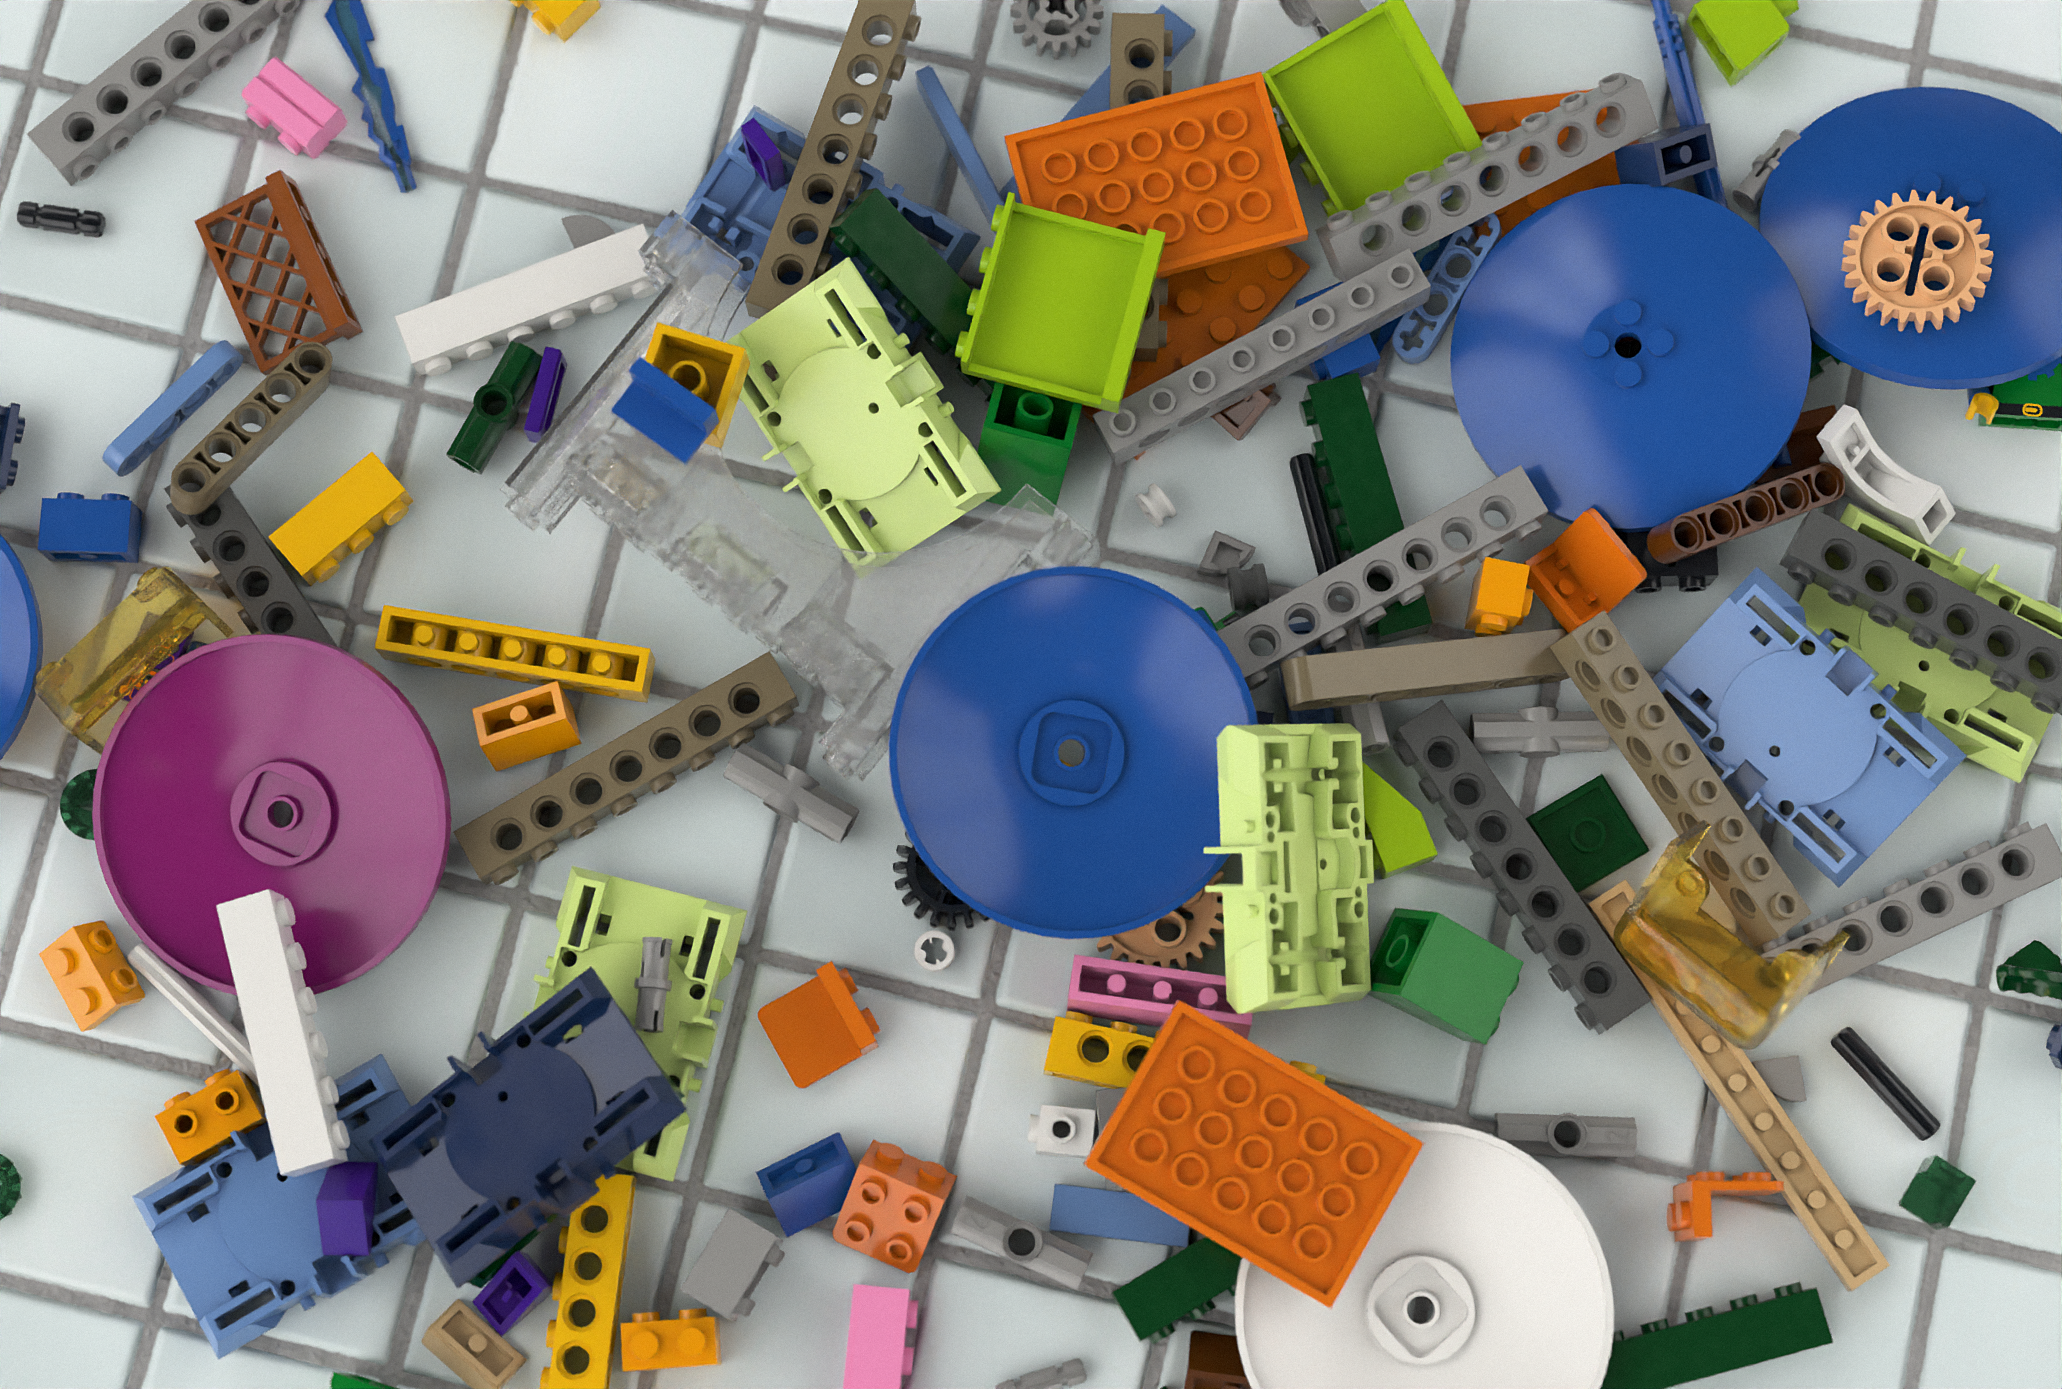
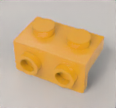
(91, 973)

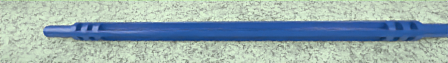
(1689, 110)

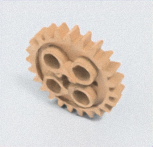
(1958, 269)
(1145, 947)

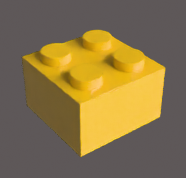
(705, 368)

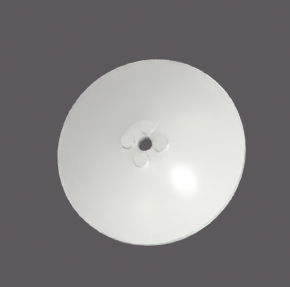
(1496, 1252)

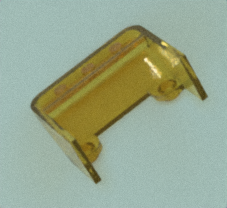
(122, 651)
(1706, 963)

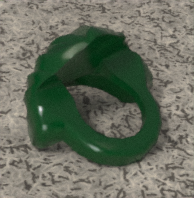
(2033, 971)

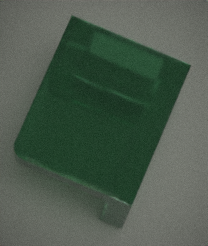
(1936, 1192)

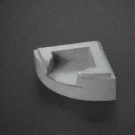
(585, 229)
(1224, 553)
(1783, 1077)

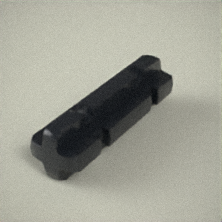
(61, 219)

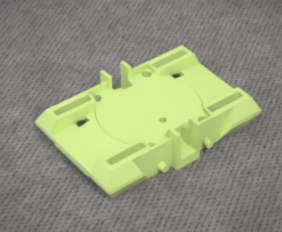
(858, 417)
(1941, 687)
(1302, 911)
(616, 956)

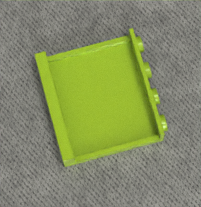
(1368, 107)
(1060, 305)

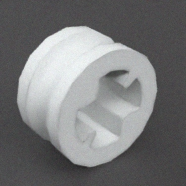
(1155, 505)
(921, 955)

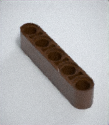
(1765, 507)

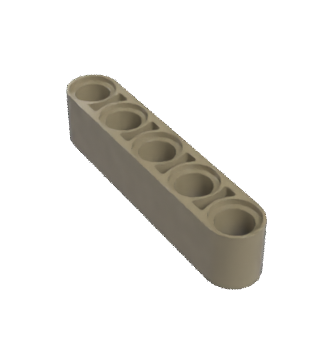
(247, 446)

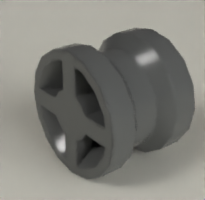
(1247, 587)

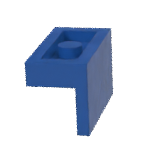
(665, 411)
(809, 1184)

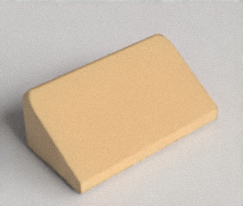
(472, 1348)

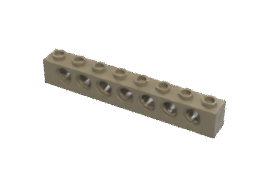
(1135, 37)
(829, 135)
(1680, 778)
(483, 835)

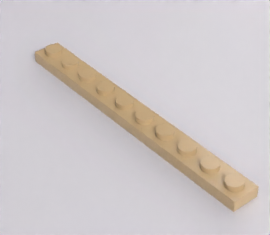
(1759, 1120)

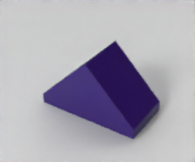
(347, 1208)
(513, 1292)

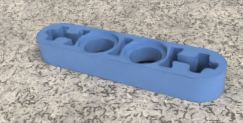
(1447, 286)
(173, 408)

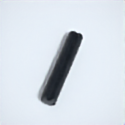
(1314, 512)
(1885, 1083)

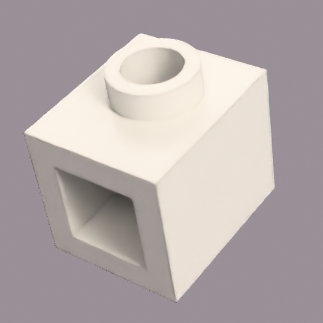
(1062, 1131)

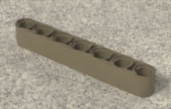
(1422, 670)

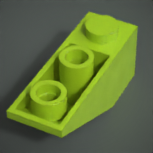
(1395, 828)

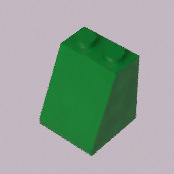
(1027, 441)
(1443, 974)

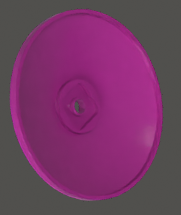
(195, 788)

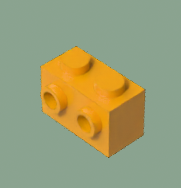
(1498, 598)
(526, 726)
(203, 1121)
(670, 1343)

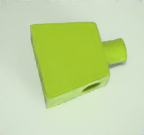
(1740, 32)

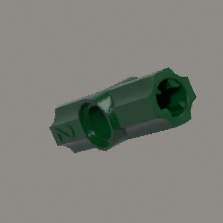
(484, 432)

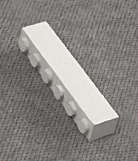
(526, 302)
(283, 1033)

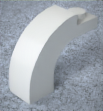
(1880, 483)

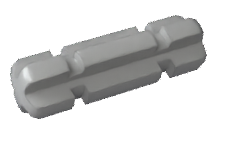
(1070, 1373)

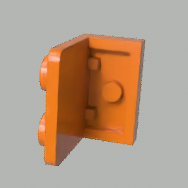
(1584, 571)
(819, 1026)
(893, 1206)
(1691, 1207)

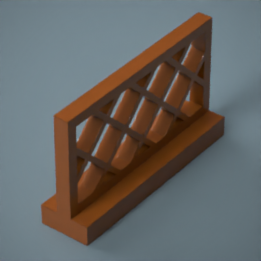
(305, 248)

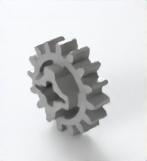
(1057, 30)

